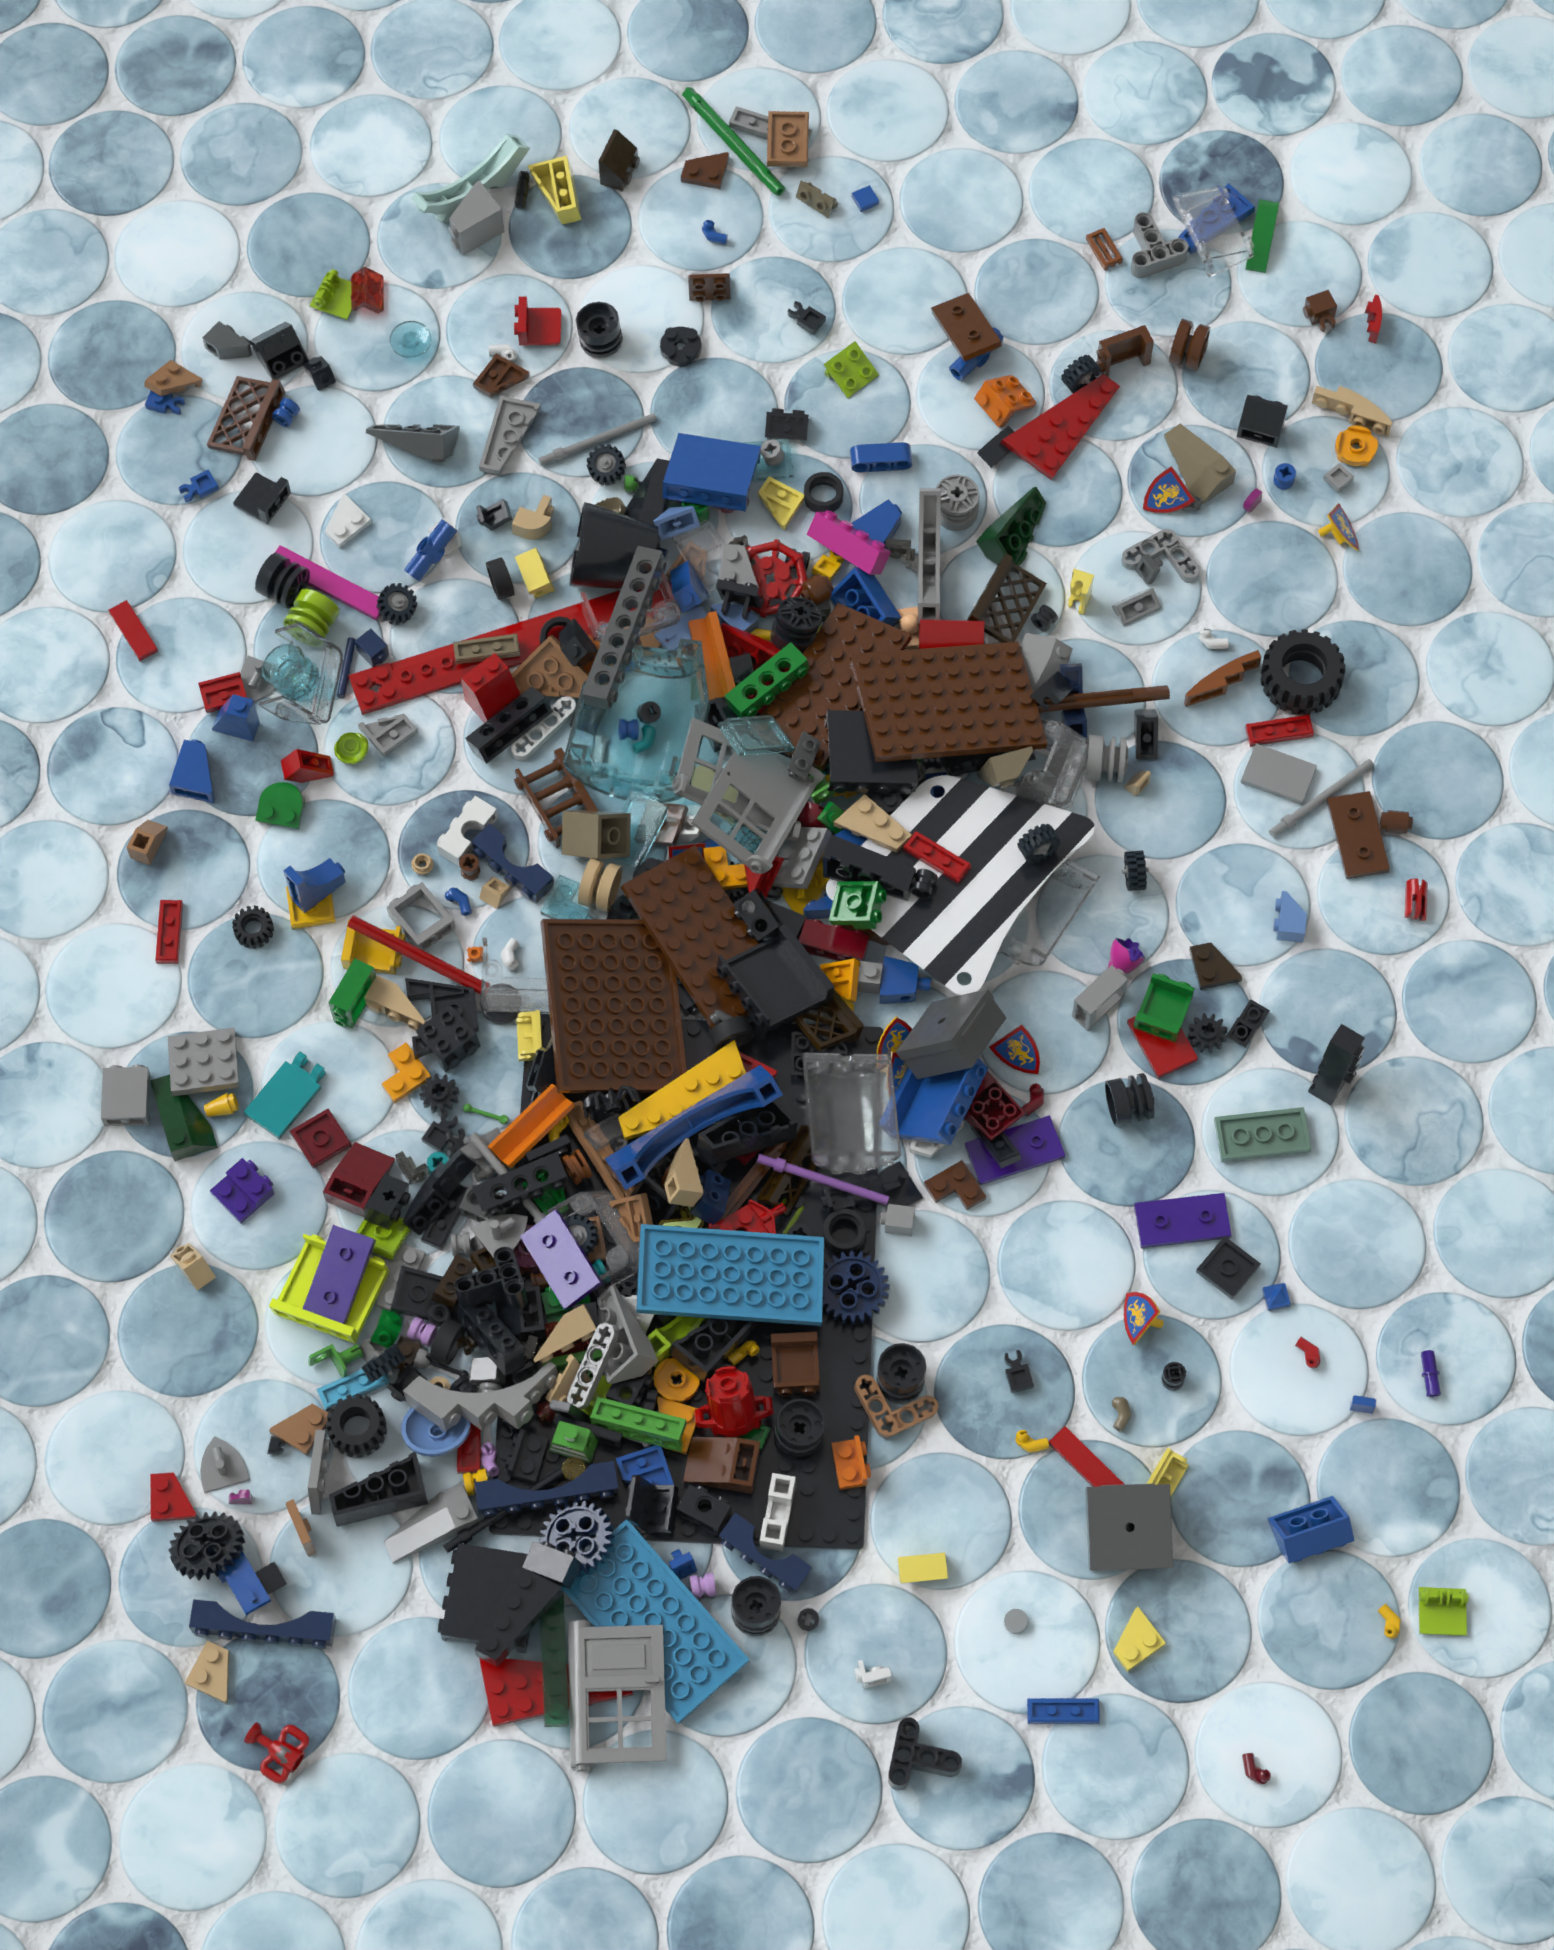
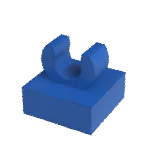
(682, 1564)

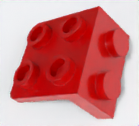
(537, 325)

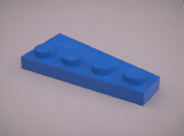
(1240, 206)

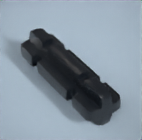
(522, 189)

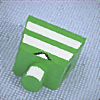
(572, 1442)

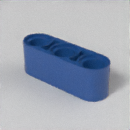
(881, 457)

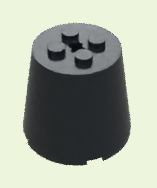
(608, 547)

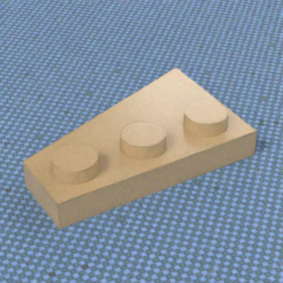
(874, 823)

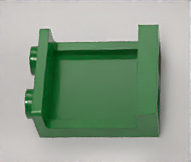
(1164, 1007)

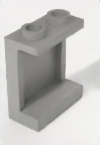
(125, 1095)

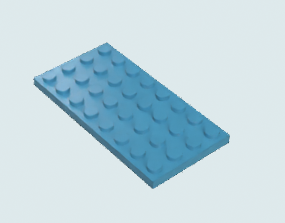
(730, 1275)
(641, 1589)

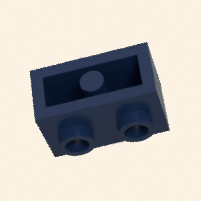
(714, 1198)

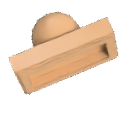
(910, 624)

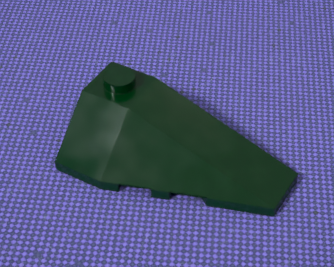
(182, 1121)

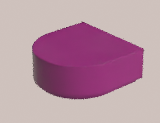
(1252, 500)

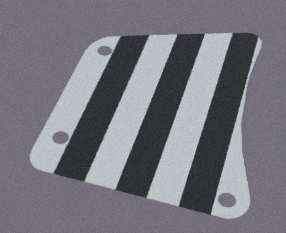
(969, 919)

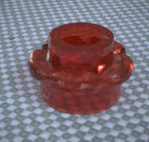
(544, 1411)

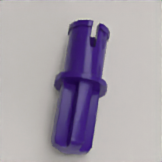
(1430, 1373)

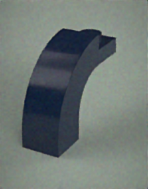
(1074, 718)

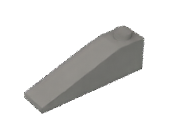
(1043, 657)
(633, 1350)
(432, 1524)

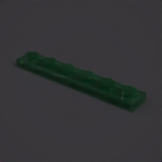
(554, 1666)

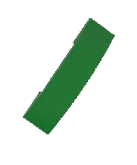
(1262, 235)

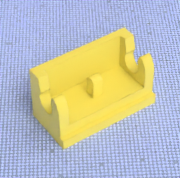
(534, 573)
(1081, 589)
(529, 1034)
(1169, 1470)
(922, 1567)

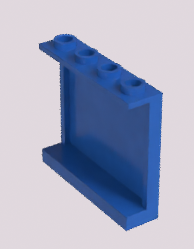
(711, 472)
(936, 1105)

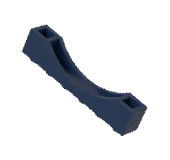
(498, 1496)
(311, 1628)

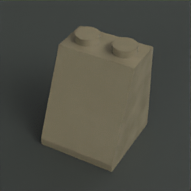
(596, 834)

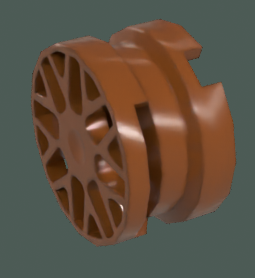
(575, 1170)

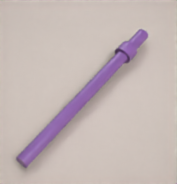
(781, 1165)

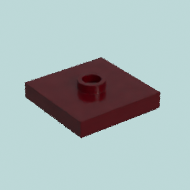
(320, 1138)

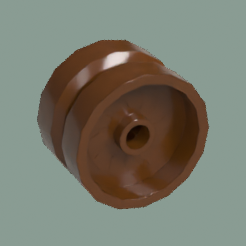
(1192, 345)

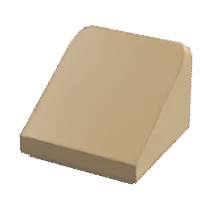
(1138, 782)
(494, 892)

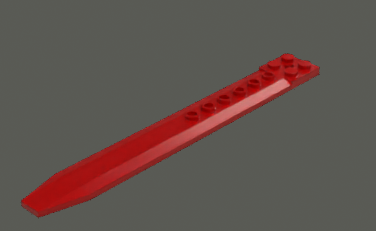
(438, 668)

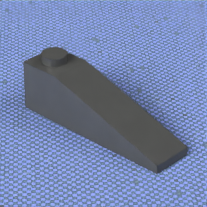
(430, 443)

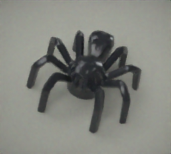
(610, 1101)

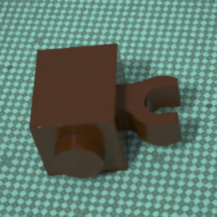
(1321, 309)

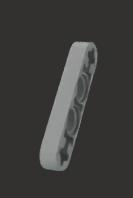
(589, 1364)

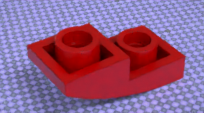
(1374, 318)

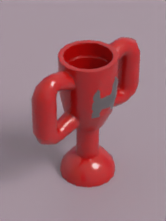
(279, 1750)

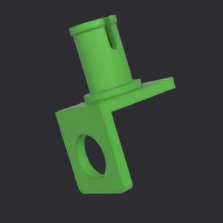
(821, 793)
(339, 1359)

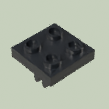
(746, 594)

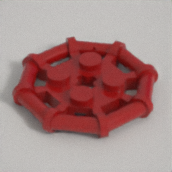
(782, 572)

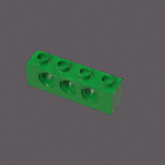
(789, 658)

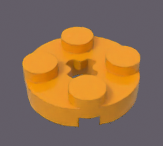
(1352, 456)
(664, 1384)

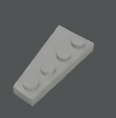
(506, 432)

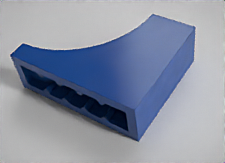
(315, 884)

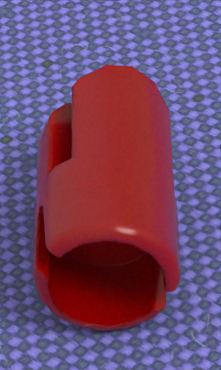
(1416, 899)

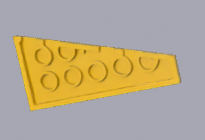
(683, 1092)

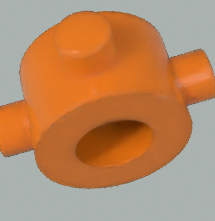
(474, 954)

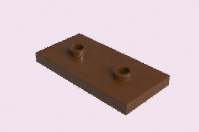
(966, 327)
(1358, 835)

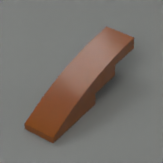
(1216, 682)

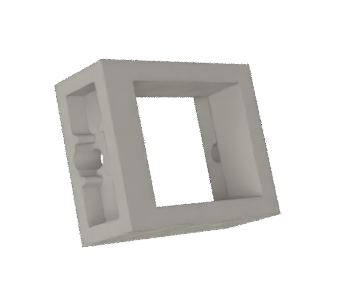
(431, 934)
(1100, 997)

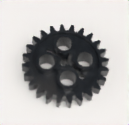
(207, 1545)

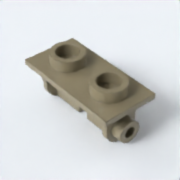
(814, 198)

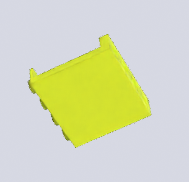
(297, 1286)

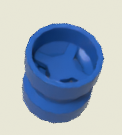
(285, 413)

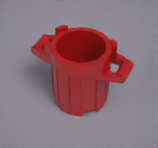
(732, 1404)

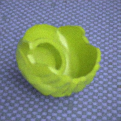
(351, 748)

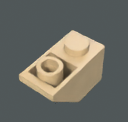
(193, 1266)

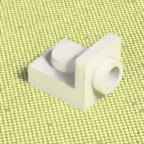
(876, 1676)

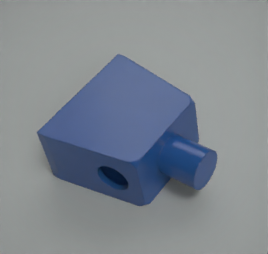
(901, 981)

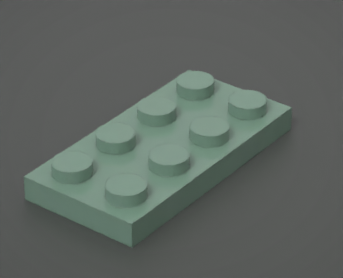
(1262, 1134)

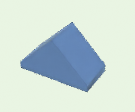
(676, 521)

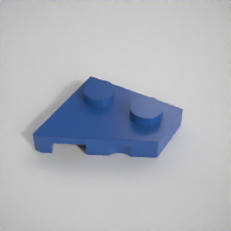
(646, 1463)

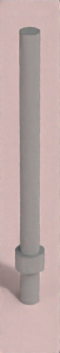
(560, 453)
(1290, 820)
(500, 1169)

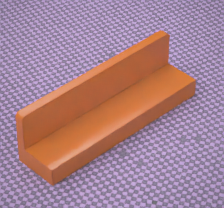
(716, 660)
(530, 1126)

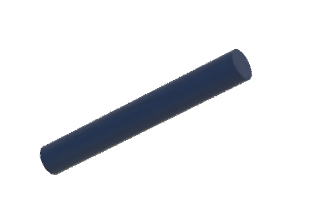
(341, 692)

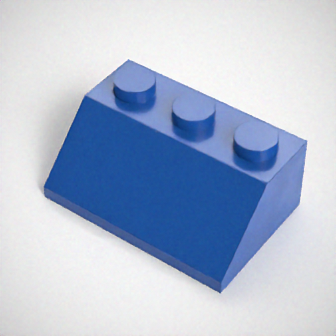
(865, 595)
(1311, 1529)

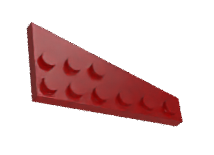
(1055, 433)
(516, 1690)

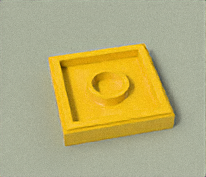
(320, 914)

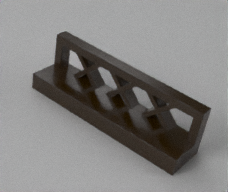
(779, 1181)

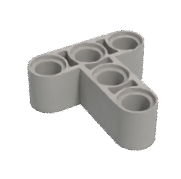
(1158, 249)

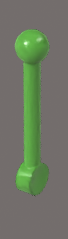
(503, 1119)

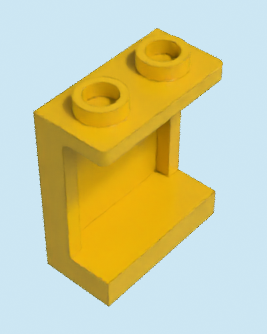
(371, 952)

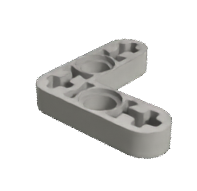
(1166, 548)

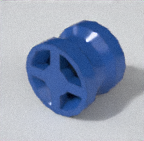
(1287, 480)
(628, 729)

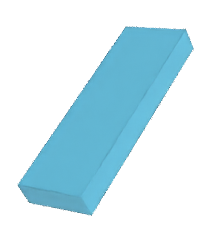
(352, 1384)

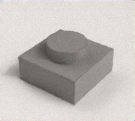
(1338, 477)

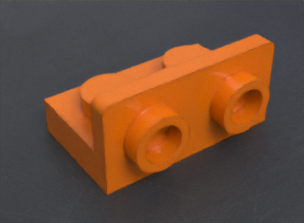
(850, 1463)

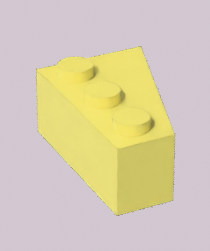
(558, 187)

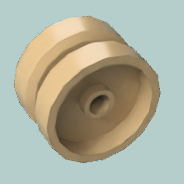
(600, 884)

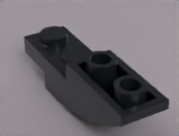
(435, 1191)

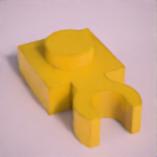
(828, 566)

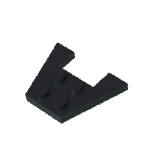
(441, 996)

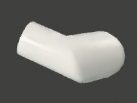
(503, 350)
(1210, 642)
(507, 954)

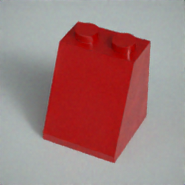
(489, 687)

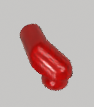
(1311, 1351)

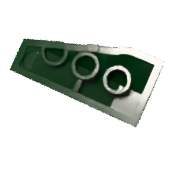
(1013, 529)

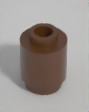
(1396, 821)

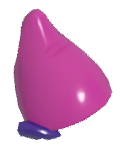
(1125, 955)

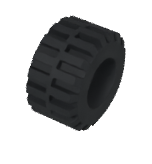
(351, 1408)

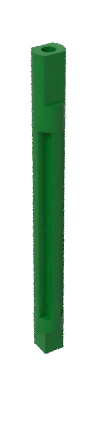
(733, 141)

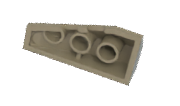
(1200, 465)
(1004, 768)

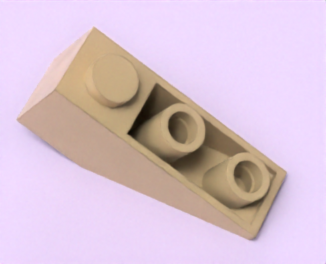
(389, 999)
(683, 1181)
(571, 1327)

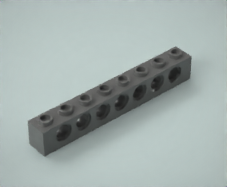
(604, 695)

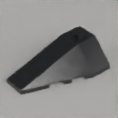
(648, 501)

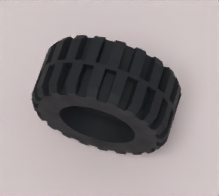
(1309, 648)

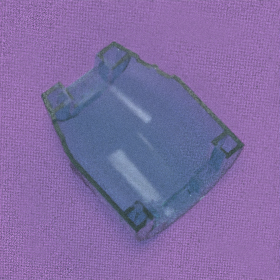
(610, 765)

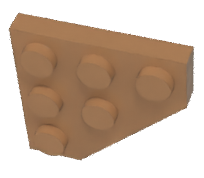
(550, 672)

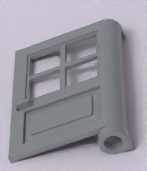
(681, 782)
(767, 785)
(615, 1661)

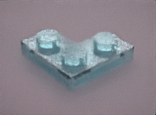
(559, 901)

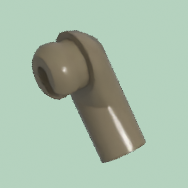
(1124, 1413)

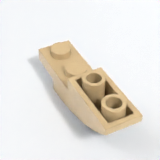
(1360, 409)

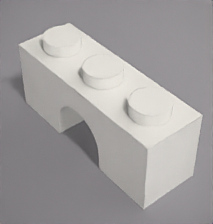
(474, 816)
(778, 1512)

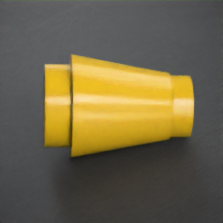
(222, 1105)

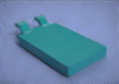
(285, 1096)

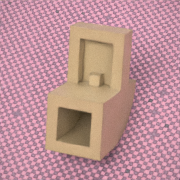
(534, 524)

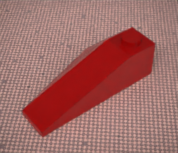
(739, 641)

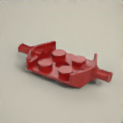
(751, 1218)

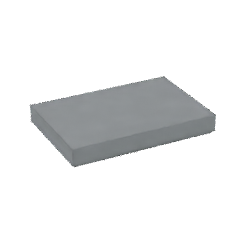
(1278, 774)

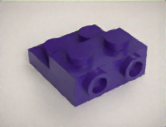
(243, 1190)

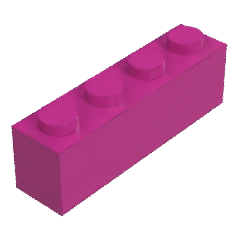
(848, 542)

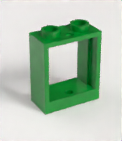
(348, 999)

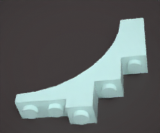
(492, 172)

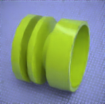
(313, 611)

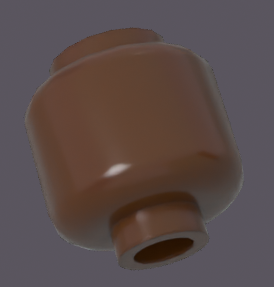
(817, 589)

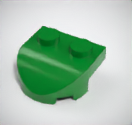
(281, 805)

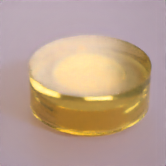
(573, 1468)

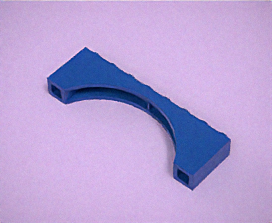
(747, 1092)

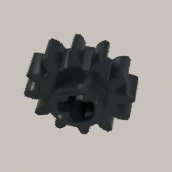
(1216, 1034)
(448, 1090)

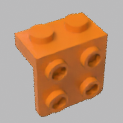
(1002, 397)

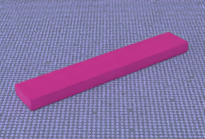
(335, 585)

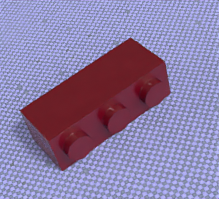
(833, 941)

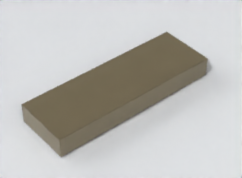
(481, 649)

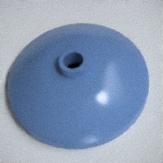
(422, 1437)

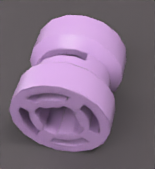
(422, 1331)
(703, 1585)

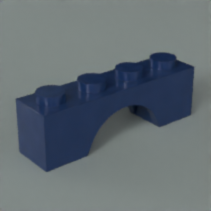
(531, 880)
(790, 1570)

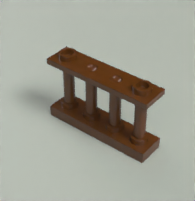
(579, 797)

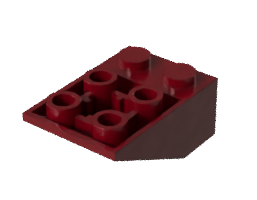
(992, 1109)
(357, 1178)

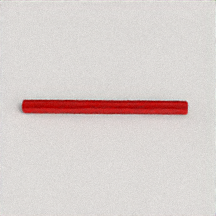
(414, 953)

